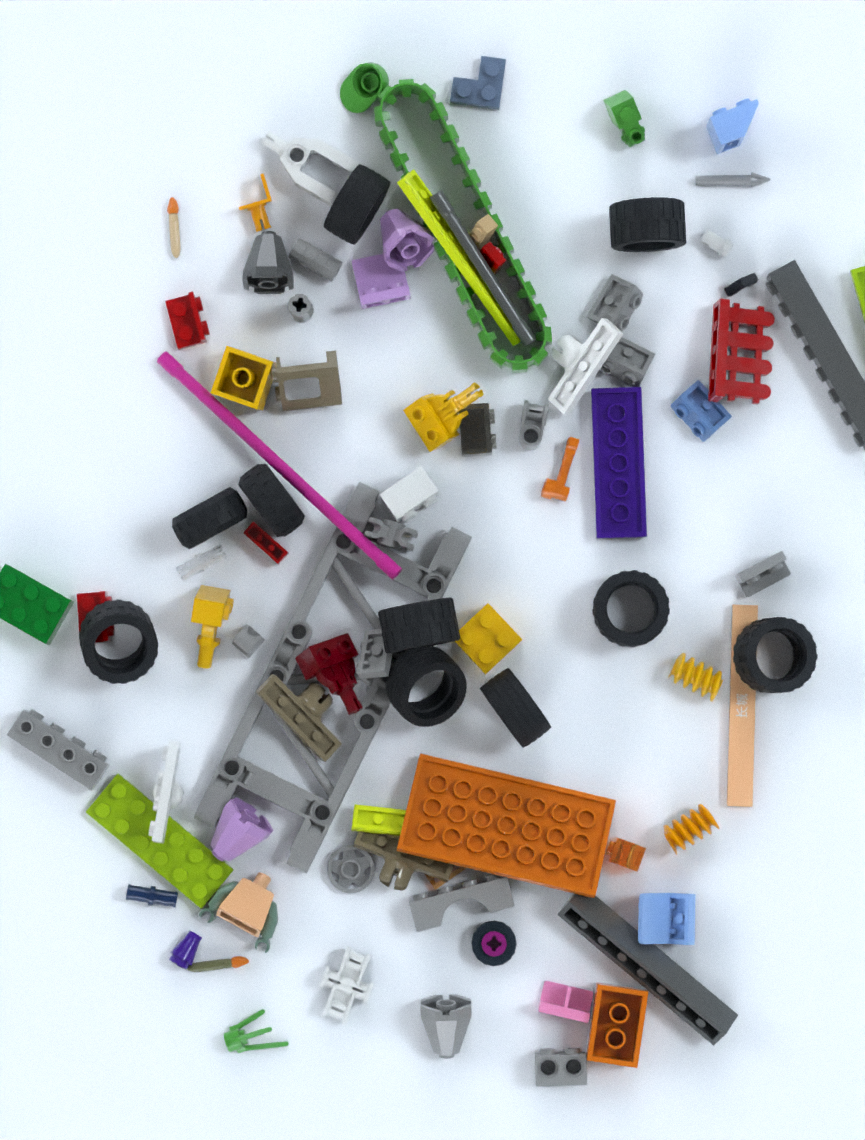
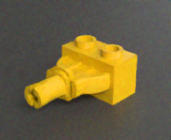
(438, 418)
(210, 609)

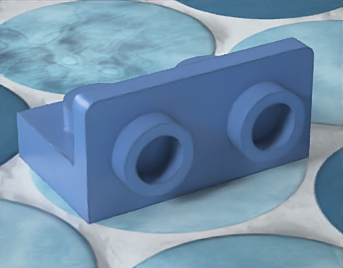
(699, 413)

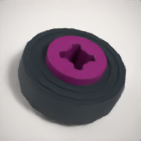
(492, 935)

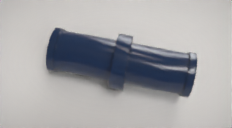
(151, 895)

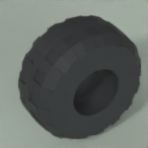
(271, 500)
(209, 518)

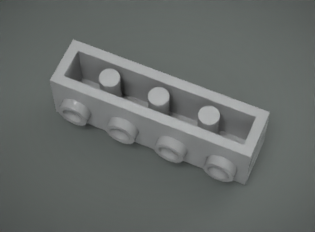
(58, 749)

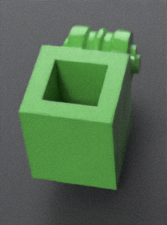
(625, 116)

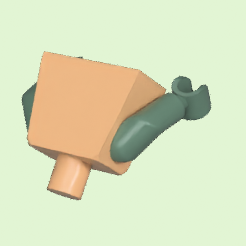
(247, 907)

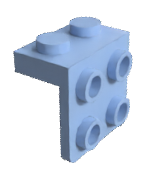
(666, 918)

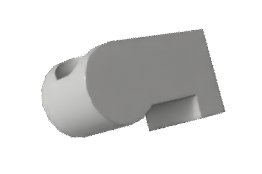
(248, 640)

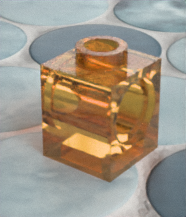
(625, 853)

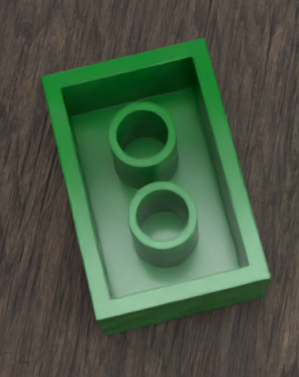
(31, 605)

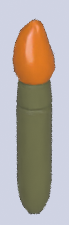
(234, 962)

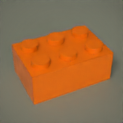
(616, 1025)

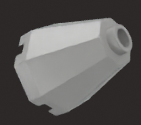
(446, 1022)

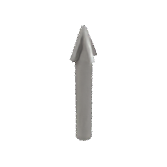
(753, 179)

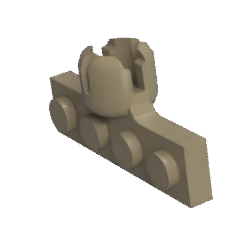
(302, 713)
(400, 863)

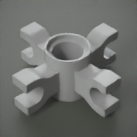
(391, 534)

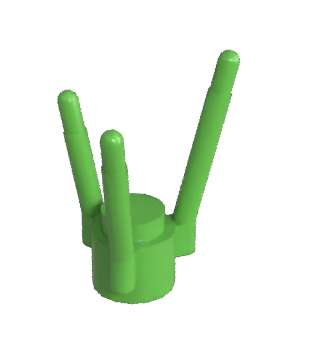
(237, 1039)

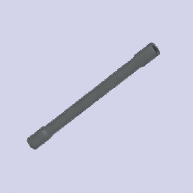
(518, 324)

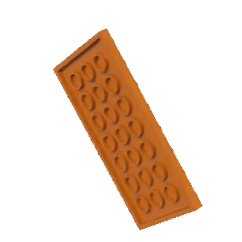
(506, 825)

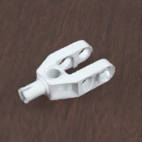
(294, 169)

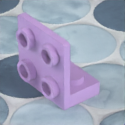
(378, 282)

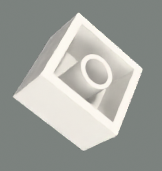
(409, 495)

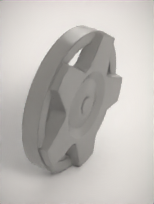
(350, 869)

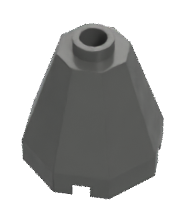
(268, 266)

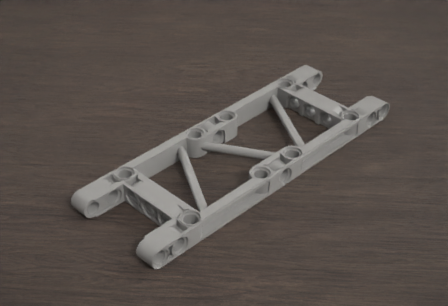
(375, 702)

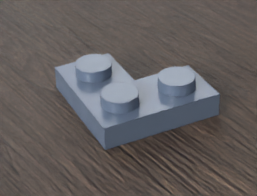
(484, 91)

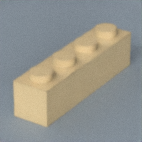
(483, 231)

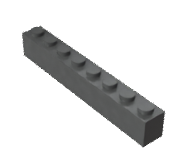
(821, 344)
(649, 966)

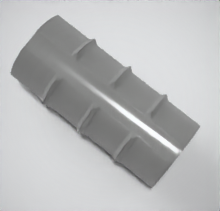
(315, 259)
(296, 302)

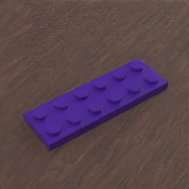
(618, 462)

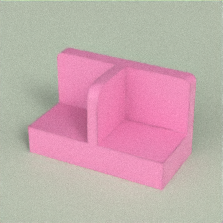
(565, 1001)

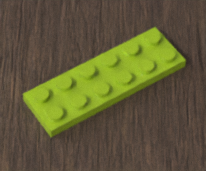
(181, 858)

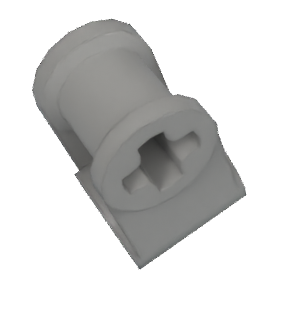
(533, 420)

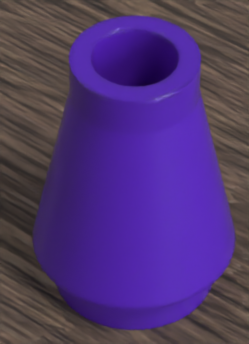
(186, 950)

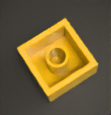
(244, 378)
(487, 638)

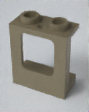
(328, 380)

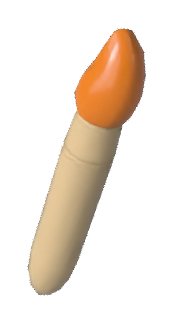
(173, 210)

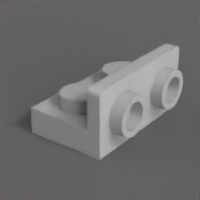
(616, 302)
(628, 362)
(763, 574)
(373, 659)

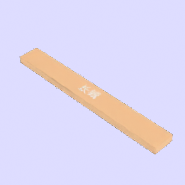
(740, 720)

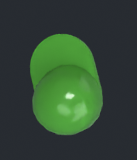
(363, 87)

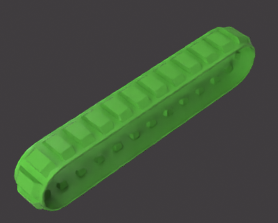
(426, 94)

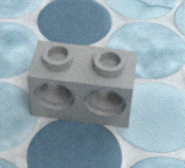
(560, 1075)

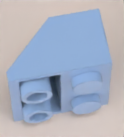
(730, 126)

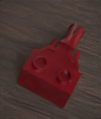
(333, 667)

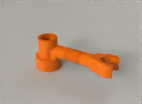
(557, 488)

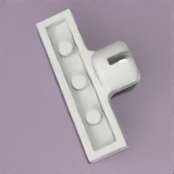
(581, 363)
(167, 792)

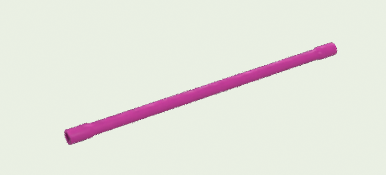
(381, 559)

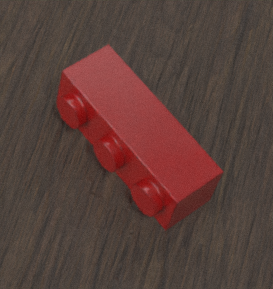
(266, 543)

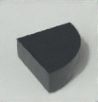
(740, 284)

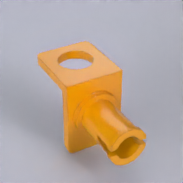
(258, 208)

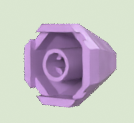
(404, 240)
(238, 830)

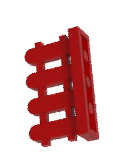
(722, 363)

